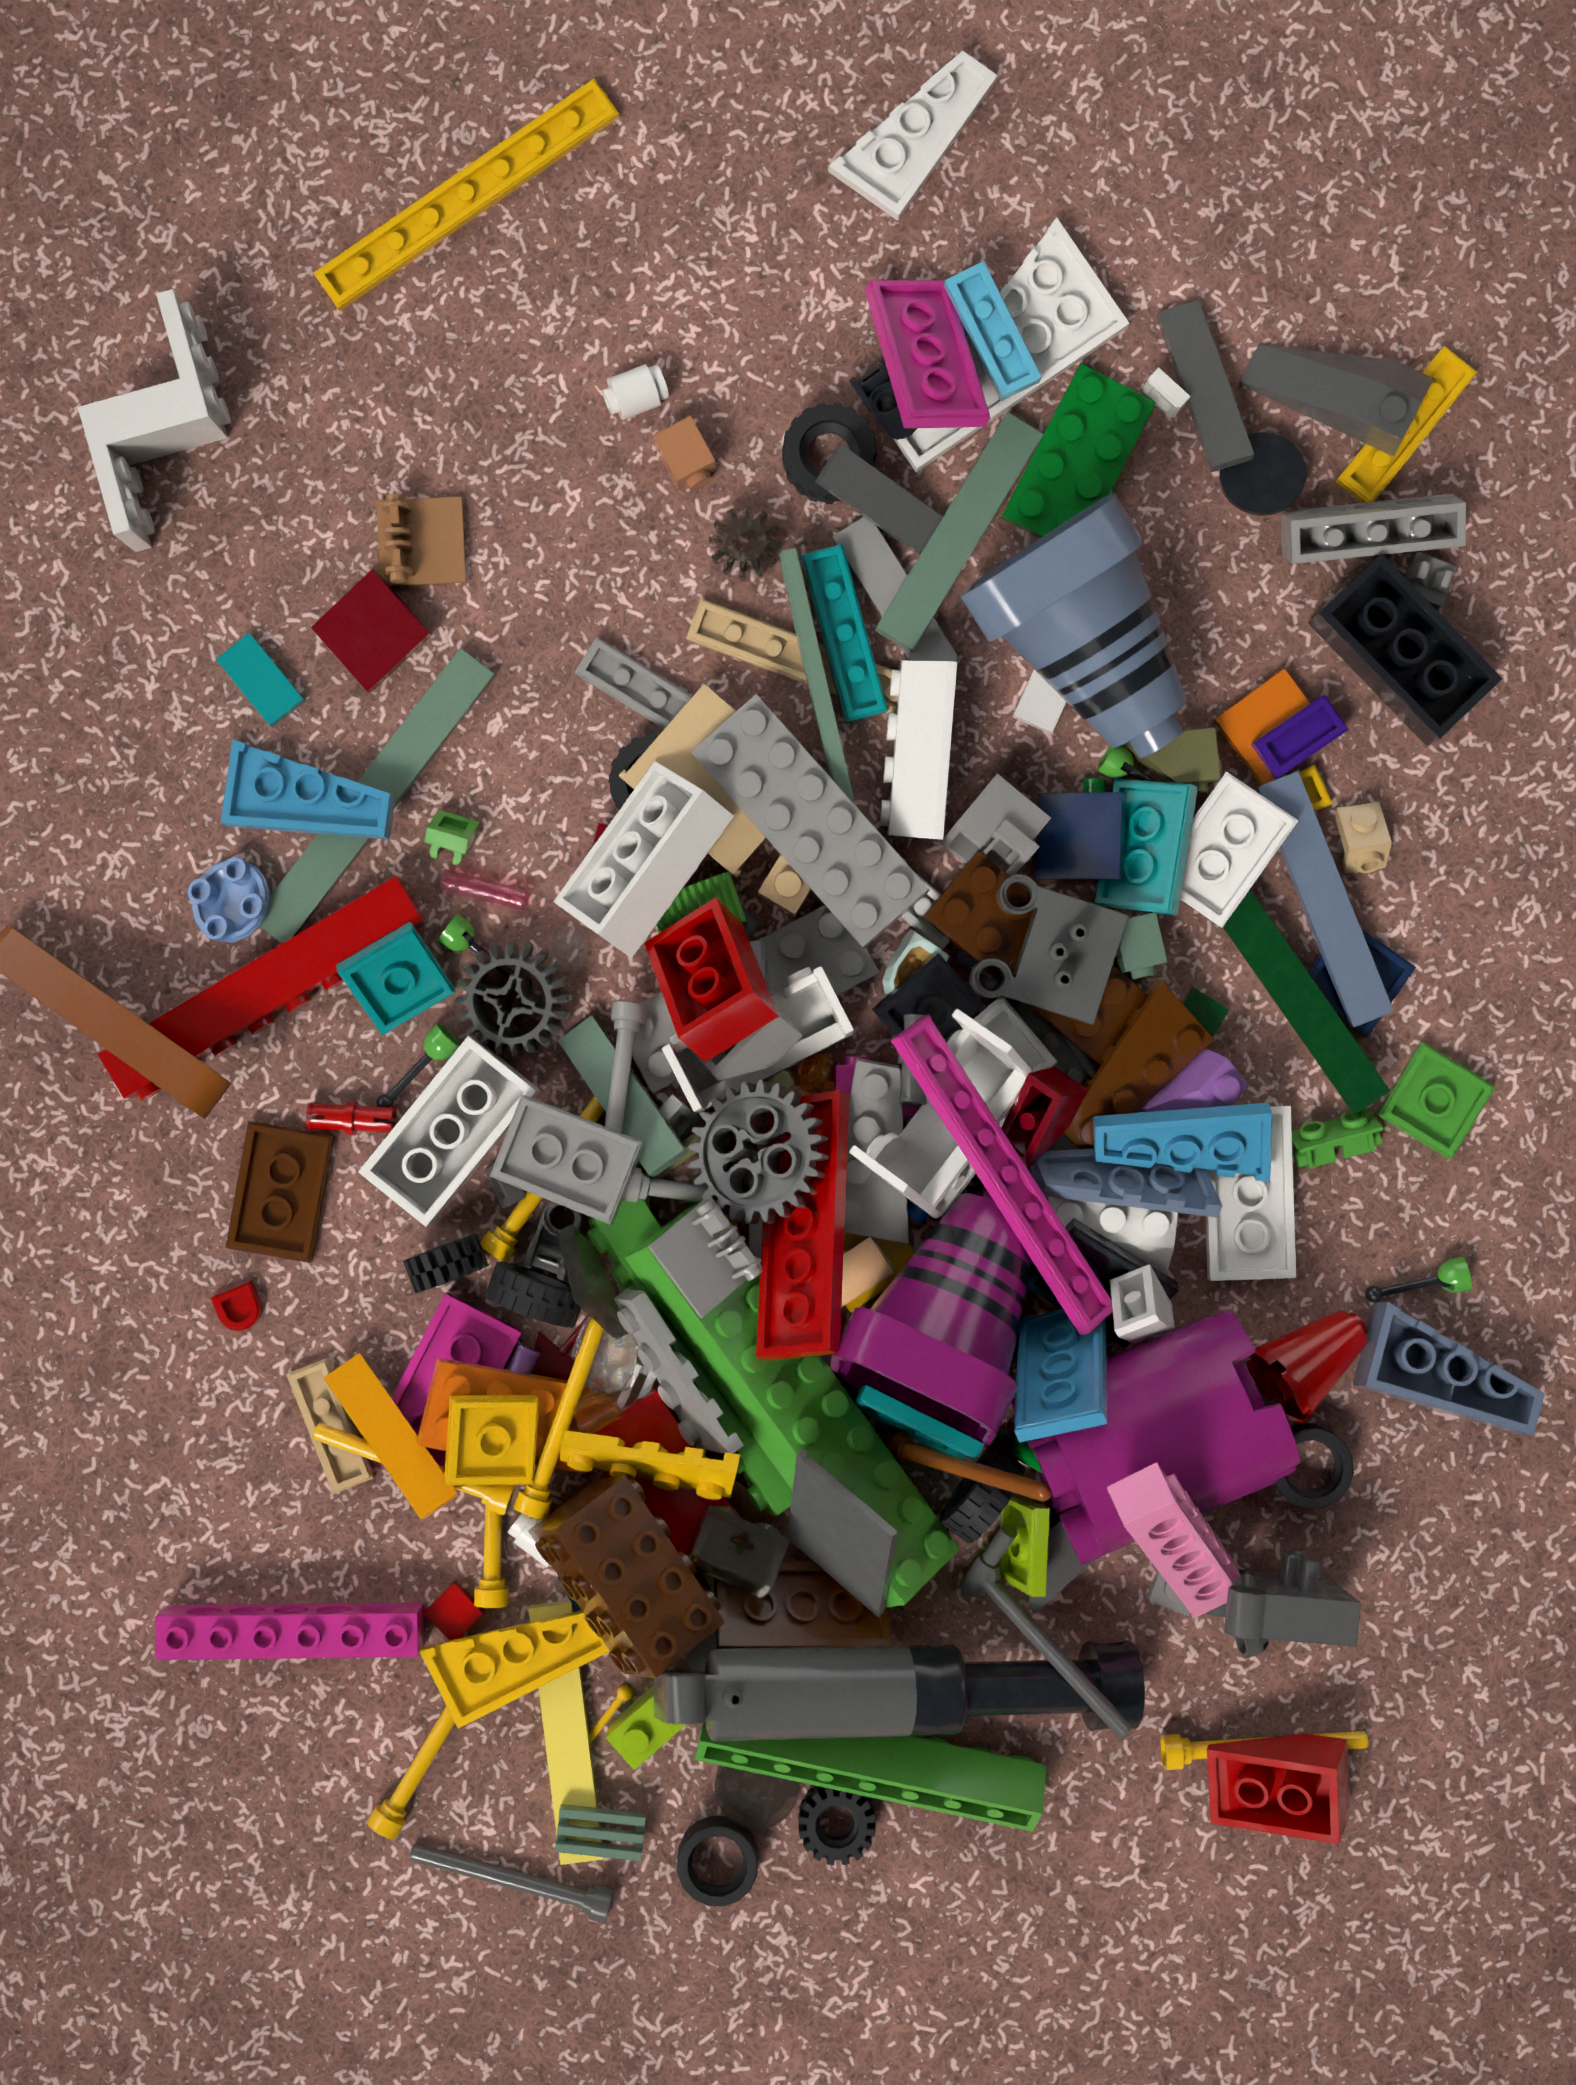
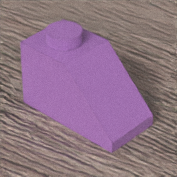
(1203, 1083)

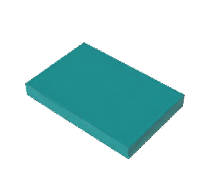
(1154, 847)
(916, 1424)

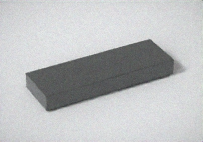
(878, 499)

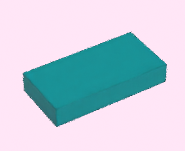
(260, 680)

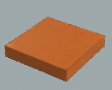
(1258, 715)

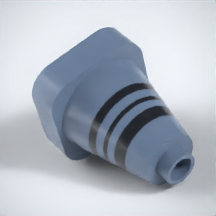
(1088, 625)

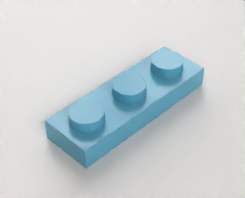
(992, 331)

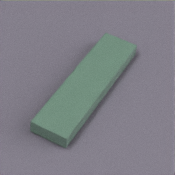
(593, 1057)

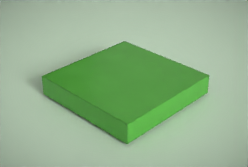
(1435, 1100)

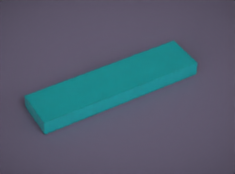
(843, 633)

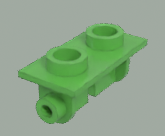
(1352, 1132)

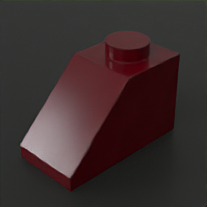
(1042, 1112)

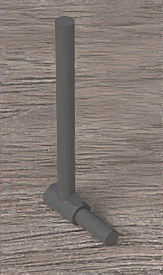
(983, 1580)

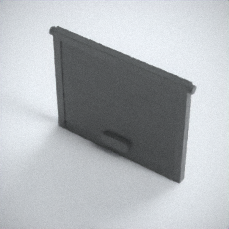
(841, 1533)

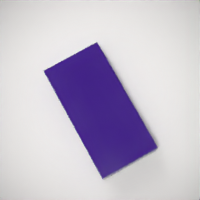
(1299, 737)

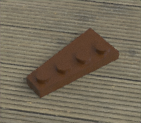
(1147, 1057)

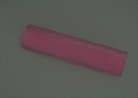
(484, 890)

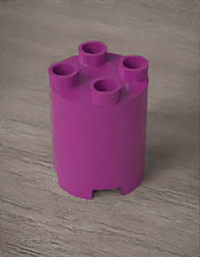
(1171, 1404)

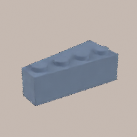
(1442, 1374)

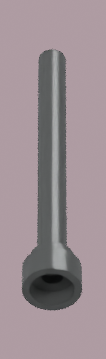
(592, 1901)

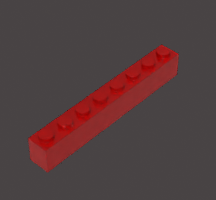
(274, 982)

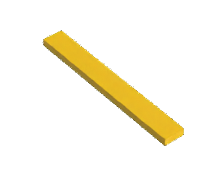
(467, 194)

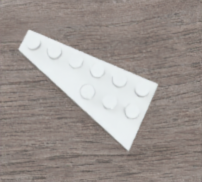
(1061, 318)

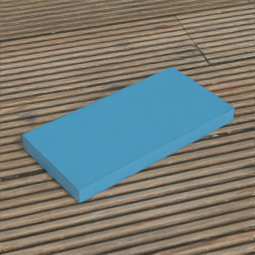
(1059, 1377)

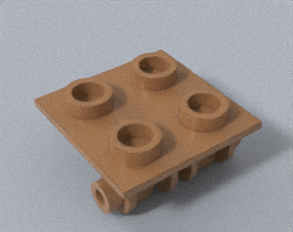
(421, 540)

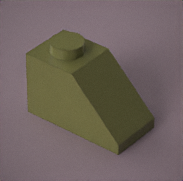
(1186, 760)

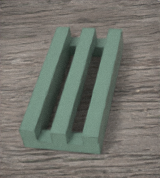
(598, 1848)

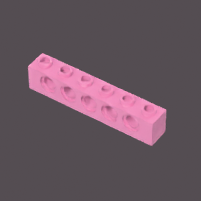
(1175, 1538)

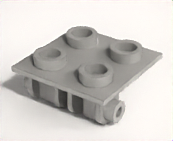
(705, 1256)

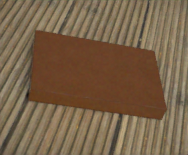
(280, 1191)

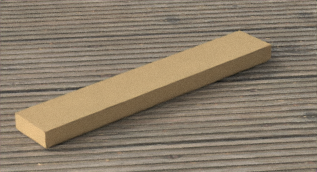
(764, 646)

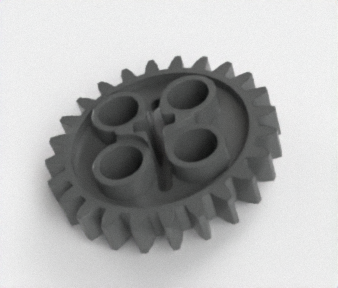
(744, 1116)

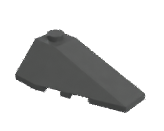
(1349, 393)

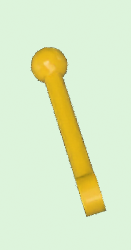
(624, 1693)

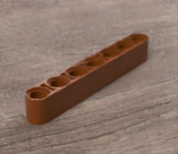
(110, 1024)

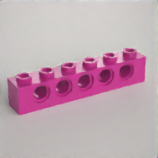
(290, 1631)

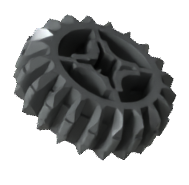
(496, 995)

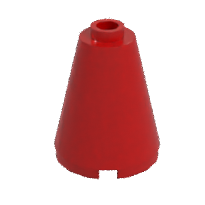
(1308, 1362)

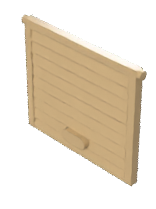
(673, 750)

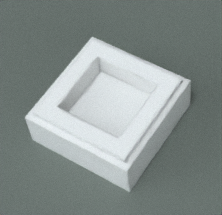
(1165, 393)

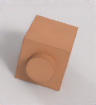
(685, 454)

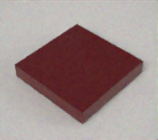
(371, 630)

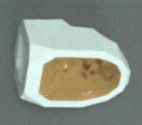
(907, 957)

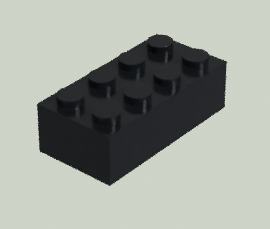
(1405, 650)

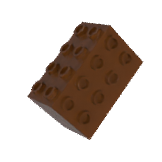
(627, 1576)

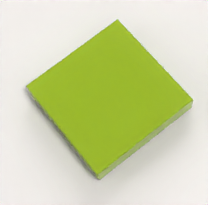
(1026, 1558)

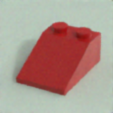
(1281, 1785)

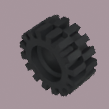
(446, 1263)
(829, 1846)

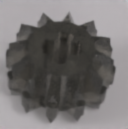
(728, 541)

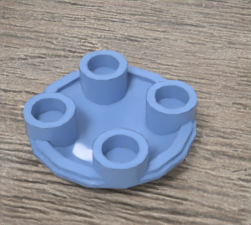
(229, 900)

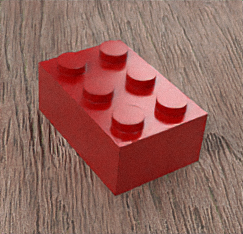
(710, 980)

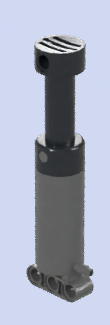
(884, 1690)

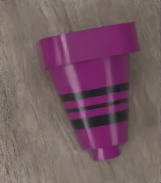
(946, 1323)

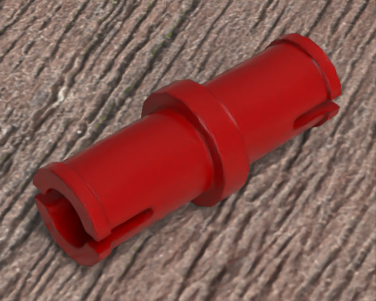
(351, 1118)

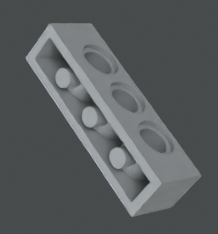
(1373, 528)

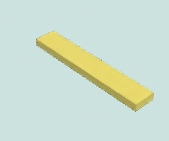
(567, 1740)

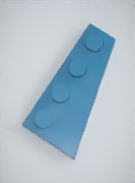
(295, 797)
(1207, 1138)

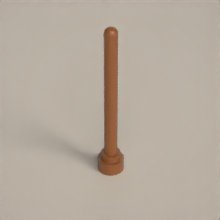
(905, 1450)

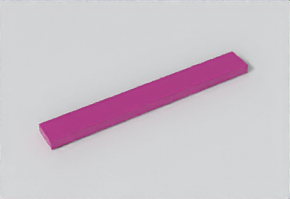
(1003, 1174)

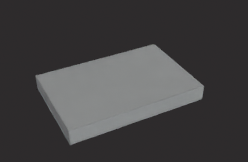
(567, 1159)

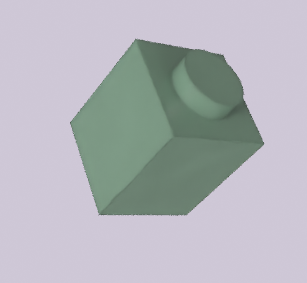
(1141, 946)

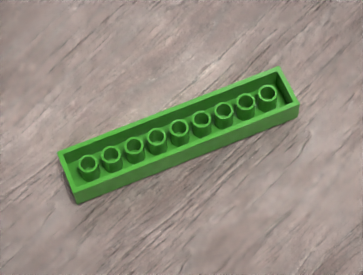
(802, 1407)

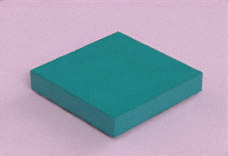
(395, 978)

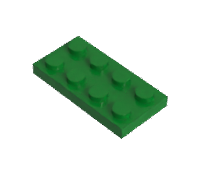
(1078, 452)

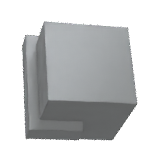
(998, 825)

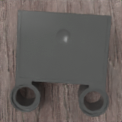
(1062, 954)
(1291, 1605)

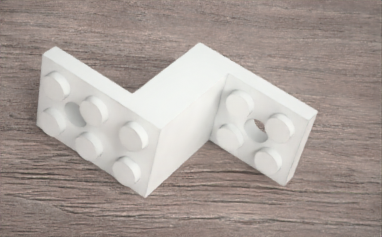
(154, 422)

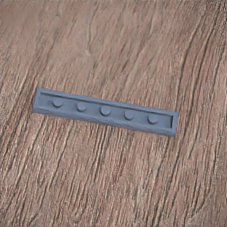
(1328, 905)

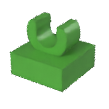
(451, 833)

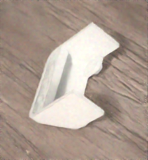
(808, 1005)
(925, 1158)

